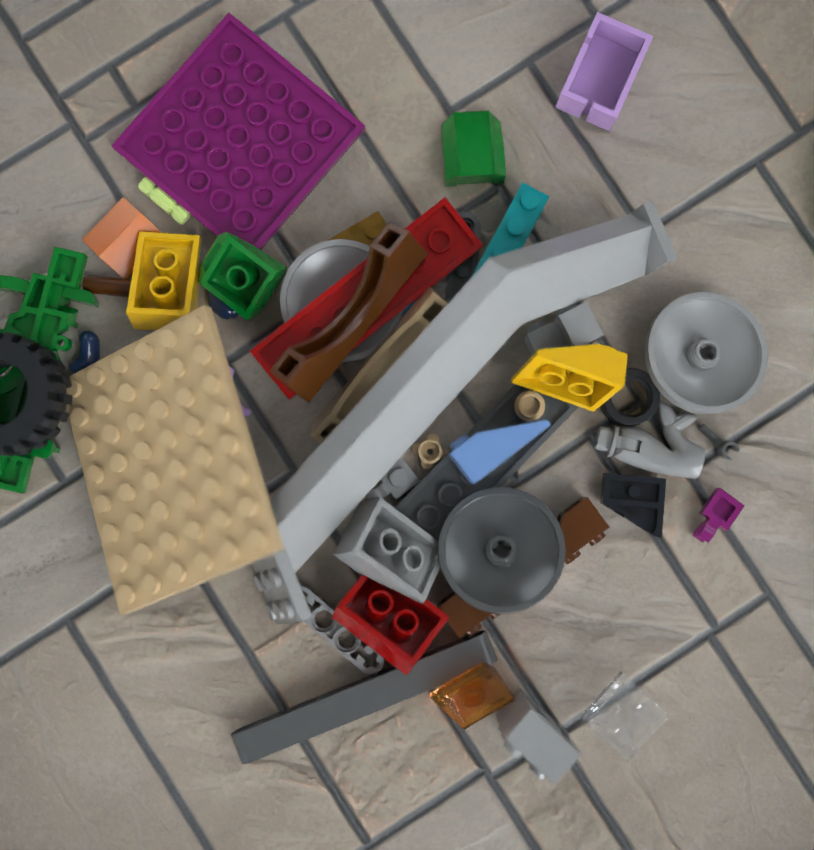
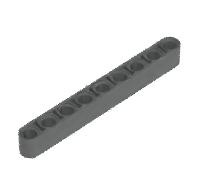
(360, 698)

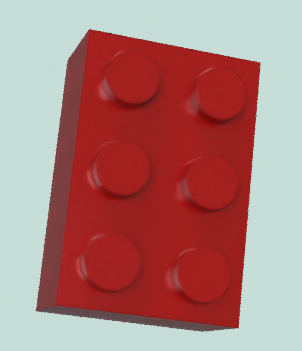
(390, 622)

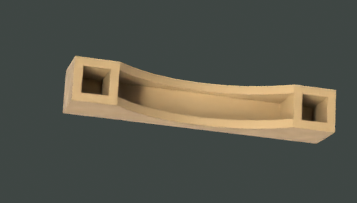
(379, 362)

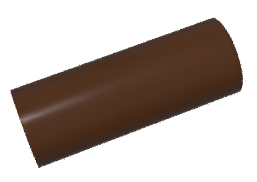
(107, 285)

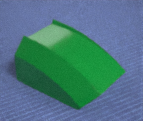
(473, 149)
(240, 275)

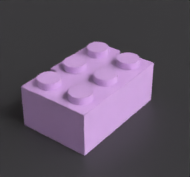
(604, 71)

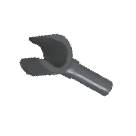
(719, 443)

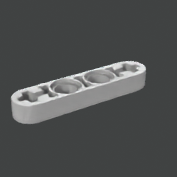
(332, 633)

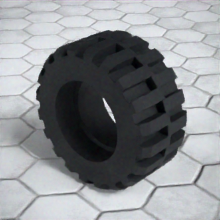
(45, 395)

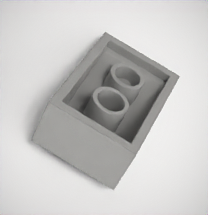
(390, 549)

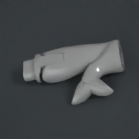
(647, 453)

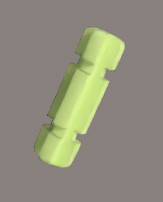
(164, 201)

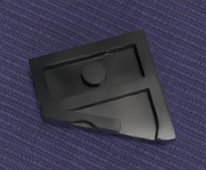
(636, 500)

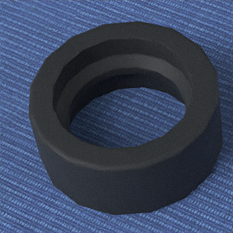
(646, 413)

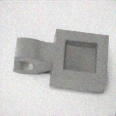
(396, 481)

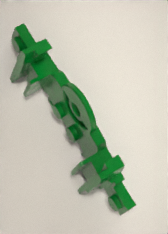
(43, 321)

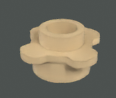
(431, 442)

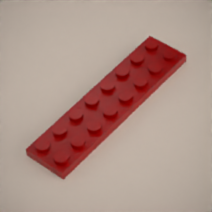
(441, 235)

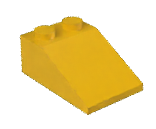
(163, 279)
(575, 374)

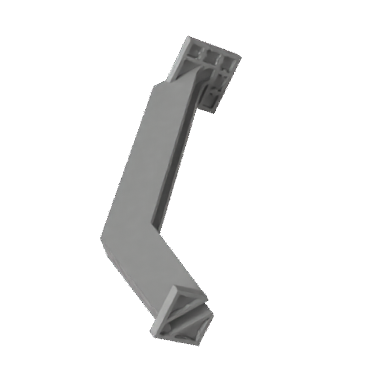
(435, 370)

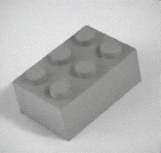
(538, 737)

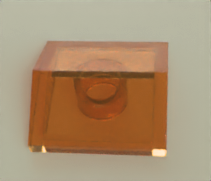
(473, 695)

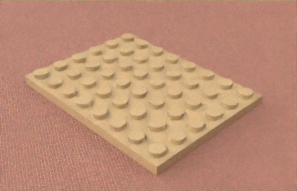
(170, 463)

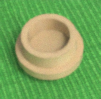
(529, 406)

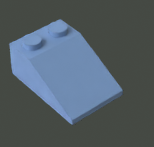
(488, 449)

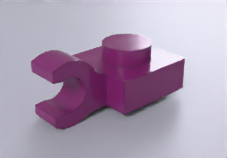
(719, 512)

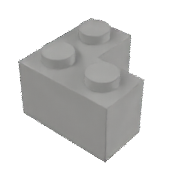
(572, 327)

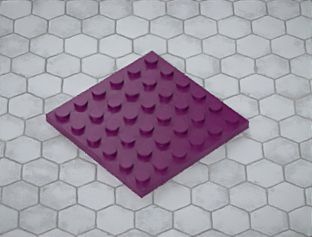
(238, 135)

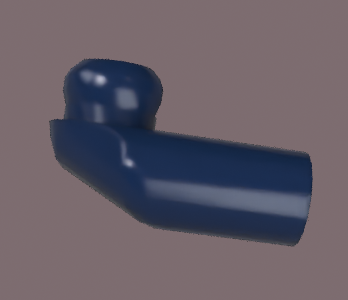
(220, 308)
(89, 351)

